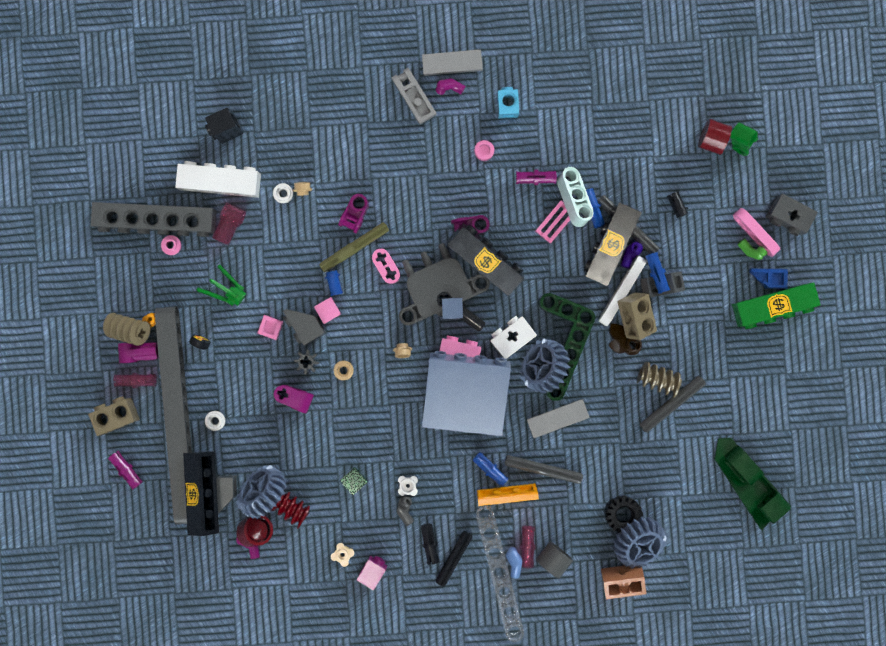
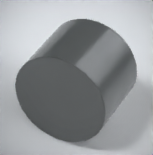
(554, 560)

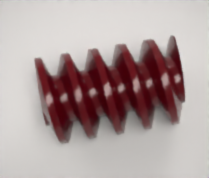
(292, 509)

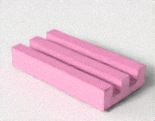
(544, 235)

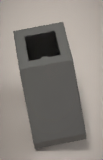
(306, 326)
(225, 490)

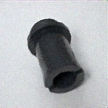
(677, 204)

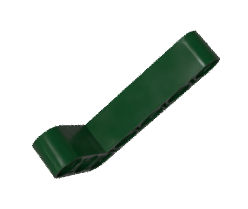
(569, 343)

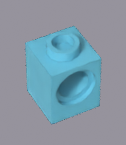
(508, 111)

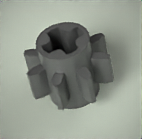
(302, 365)

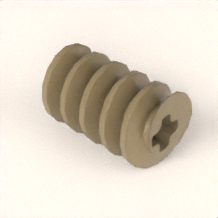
(126, 329)
(660, 377)

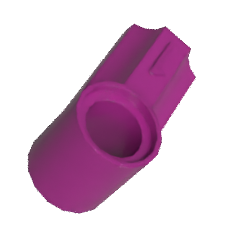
(131, 353)

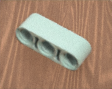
(576, 188)

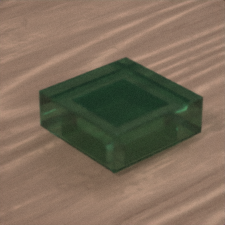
(353, 481)

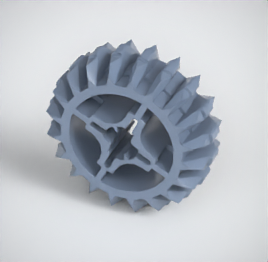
(544, 366)
(261, 492)
(640, 542)

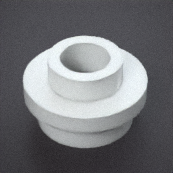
(280, 187)
(210, 425)

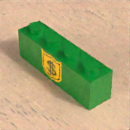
(776, 304)

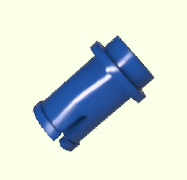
(334, 282)

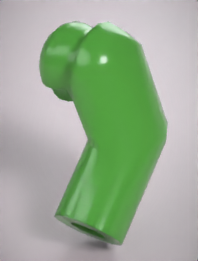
(746, 247)

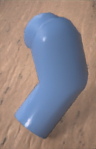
(515, 561)

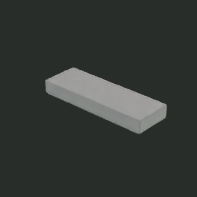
(452, 62)
(557, 418)

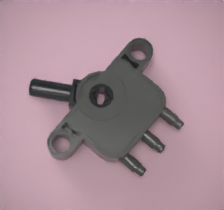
(440, 280)

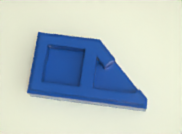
(771, 277)

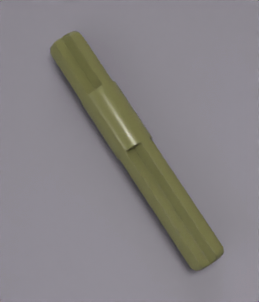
(352, 248)

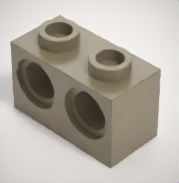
(637, 316)
(115, 419)

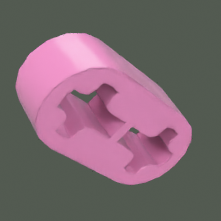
(382, 269)

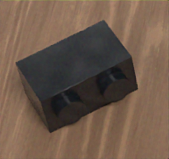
(223, 126)

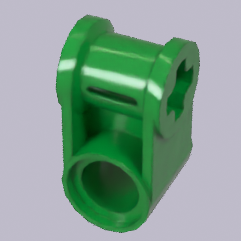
(743, 138)

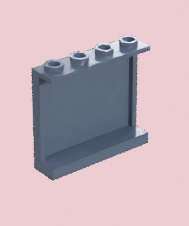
(466, 393)

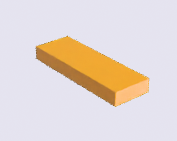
(507, 494)

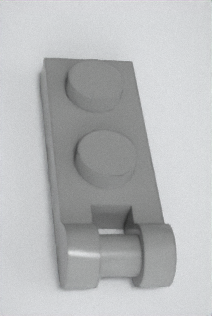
(414, 96)

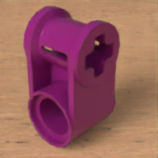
(354, 214)
(471, 220)
(297, 398)

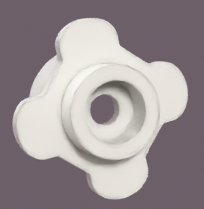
(403, 489)

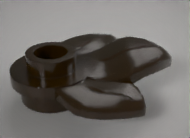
(620, 343)

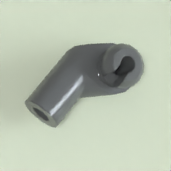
(403, 510)

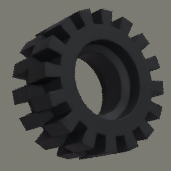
(615, 505)

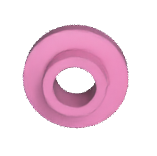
(176, 248)

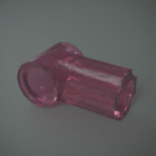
(231, 218)

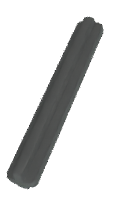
(638, 235)
(672, 404)
(543, 469)

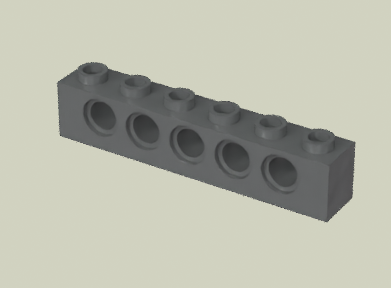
(102, 214)

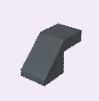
(674, 280)

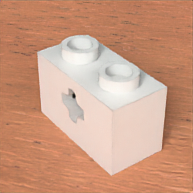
(524, 335)

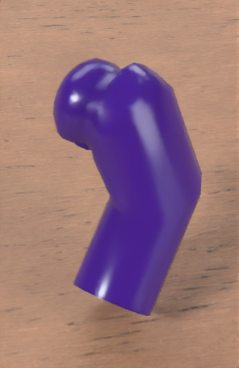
(630, 253)

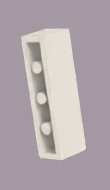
(218, 180)

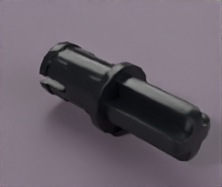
(430, 544)

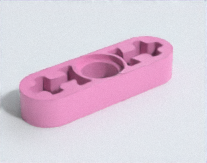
(756, 232)

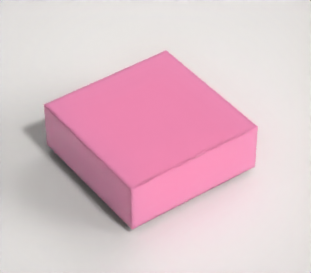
(327, 310)
(270, 327)

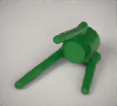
(234, 295)

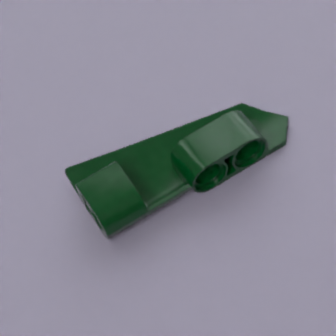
(750, 484)

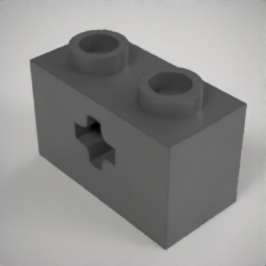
(801, 214)

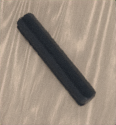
(454, 558)

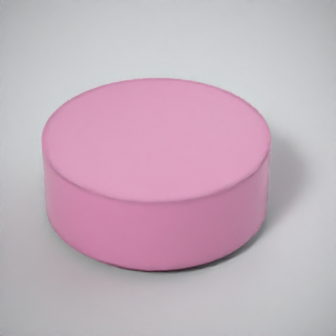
(484, 150)

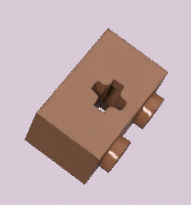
(623, 582)

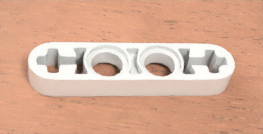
(622, 290)

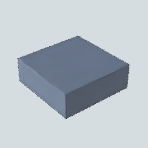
(452, 308)

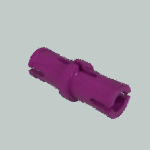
(533, 177)
(125, 470)

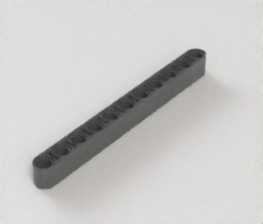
(174, 403)

